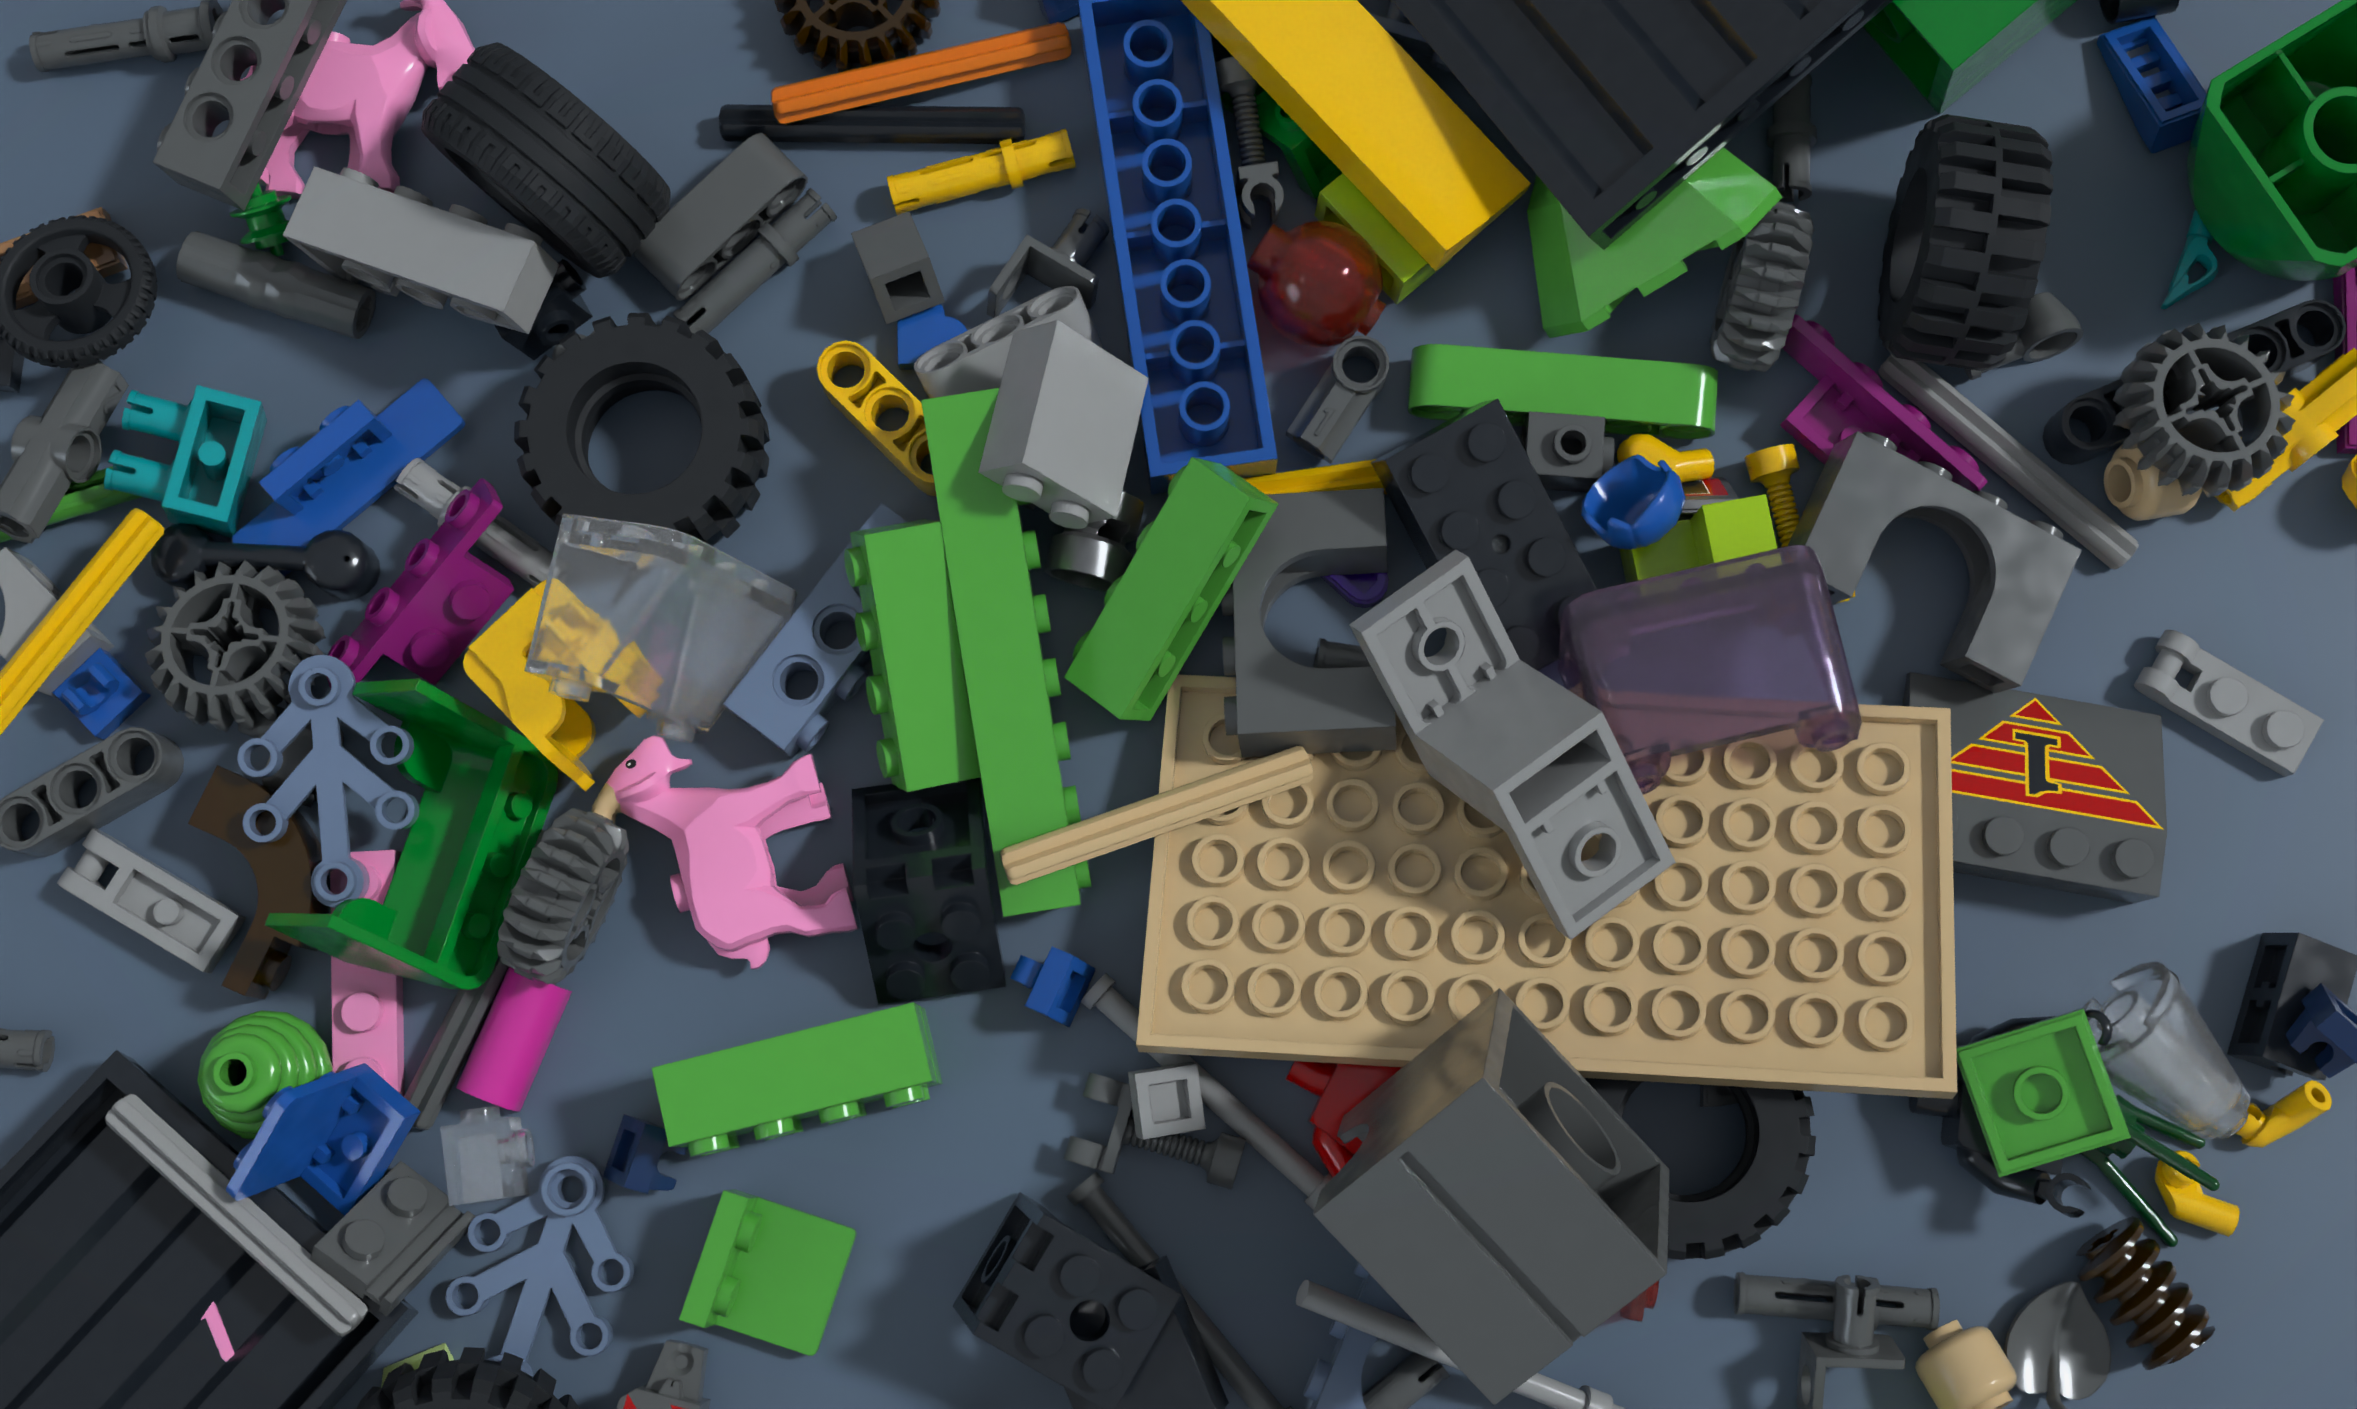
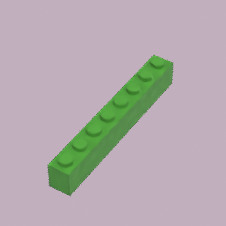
(1002, 650)

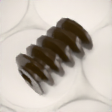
(2145, 1293)

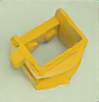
(549, 722)

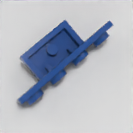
(348, 466)

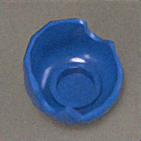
(1634, 503)

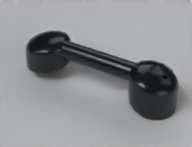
(323, 559)

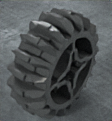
(1762, 290)
(2203, 446)
(223, 625)
(563, 896)

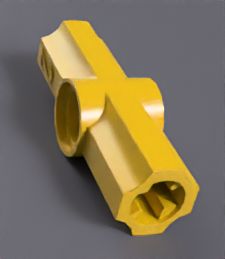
(2319, 412)

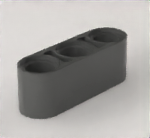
(721, 216)
(118, 792)

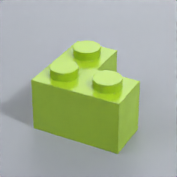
(1711, 536)

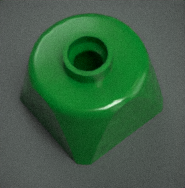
(2280, 152)

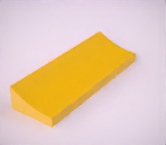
(1372, 115)

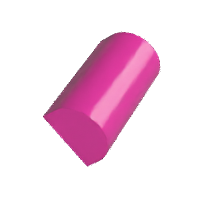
(513, 1041)

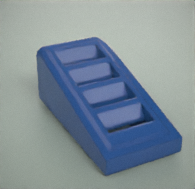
(2162, 120)

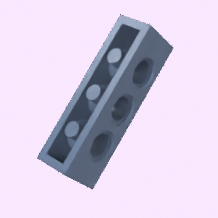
(799, 646)

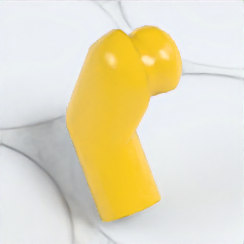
(1688, 465)
(2285, 1115)

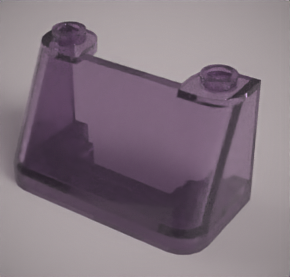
(1712, 659)

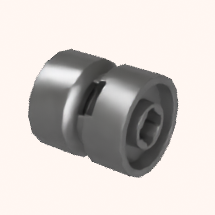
(1096, 553)

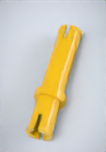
(982, 171)

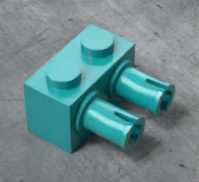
(213, 462)

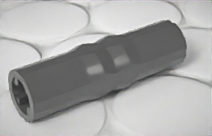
(276, 284)

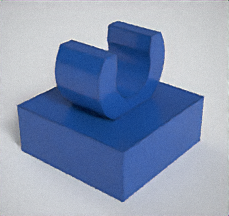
(101, 694)
(1055, 985)

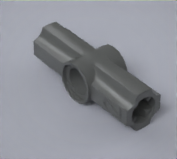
(57, 449)

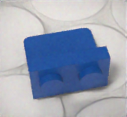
(329, 1133)

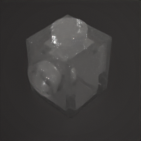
(486, 1157)

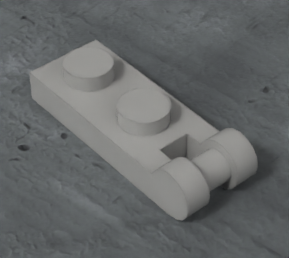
(2229, 704)
(153, 902)

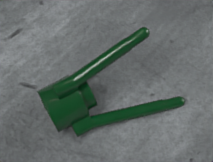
(2134, 1119)

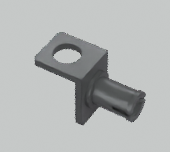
(1053, 266)
(1848, 1345)

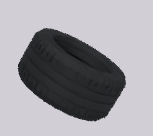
(547, 159)

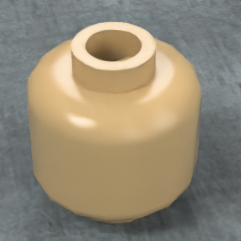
(2138, 492)
(1965, 1368)

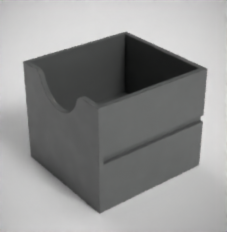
(1499, 1198)

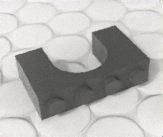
(2011, 562)
(1278, 699)

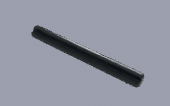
(879, 125)

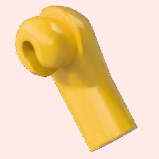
(2189, 1203)

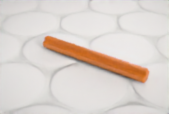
(920, 73)

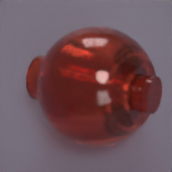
(1318, 282)

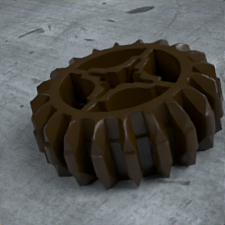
(828, 36)

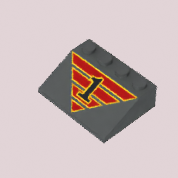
(2053, 789)

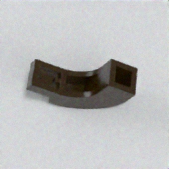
(281, 874)

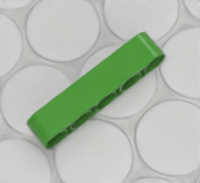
(1630, 393)

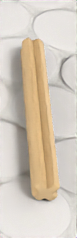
(1156, 815)

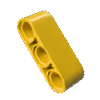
(870, 398)

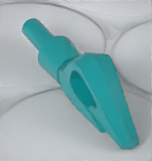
(2195, 251)

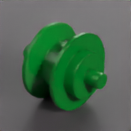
(264, 220)

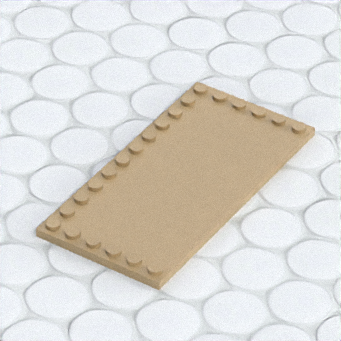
(1381, 909)

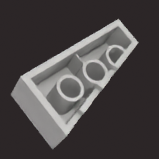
(421, 250)

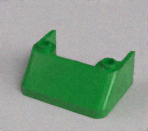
(462, 855)

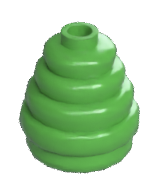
(276, 1053)

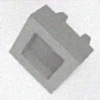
(1166, 1100)

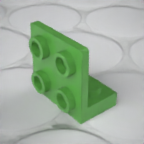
(769, 1272)

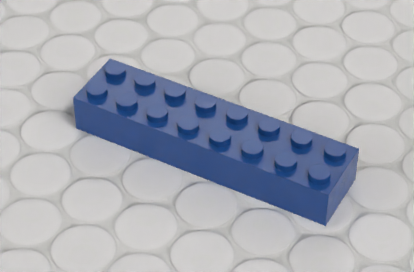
(1177, 238)

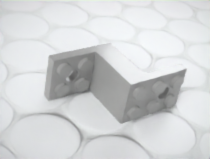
(1514, 744)

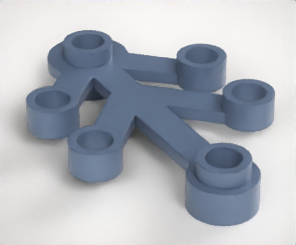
(327, 770)
(546, 1263)

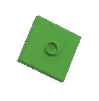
(2041, 1092)

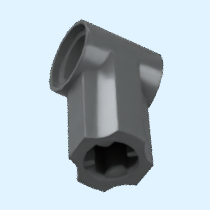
(1337, 401)

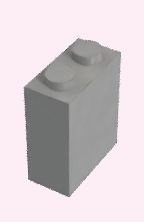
(1063, 425)

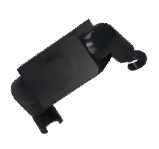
(1963, 1132)

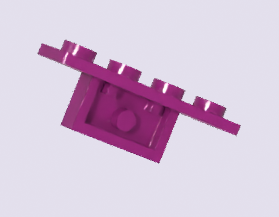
(1853, 400)
(437, 598)

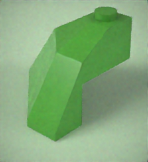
(1584, 283)

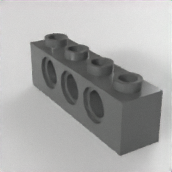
(256, 107)

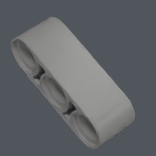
(979, 355)

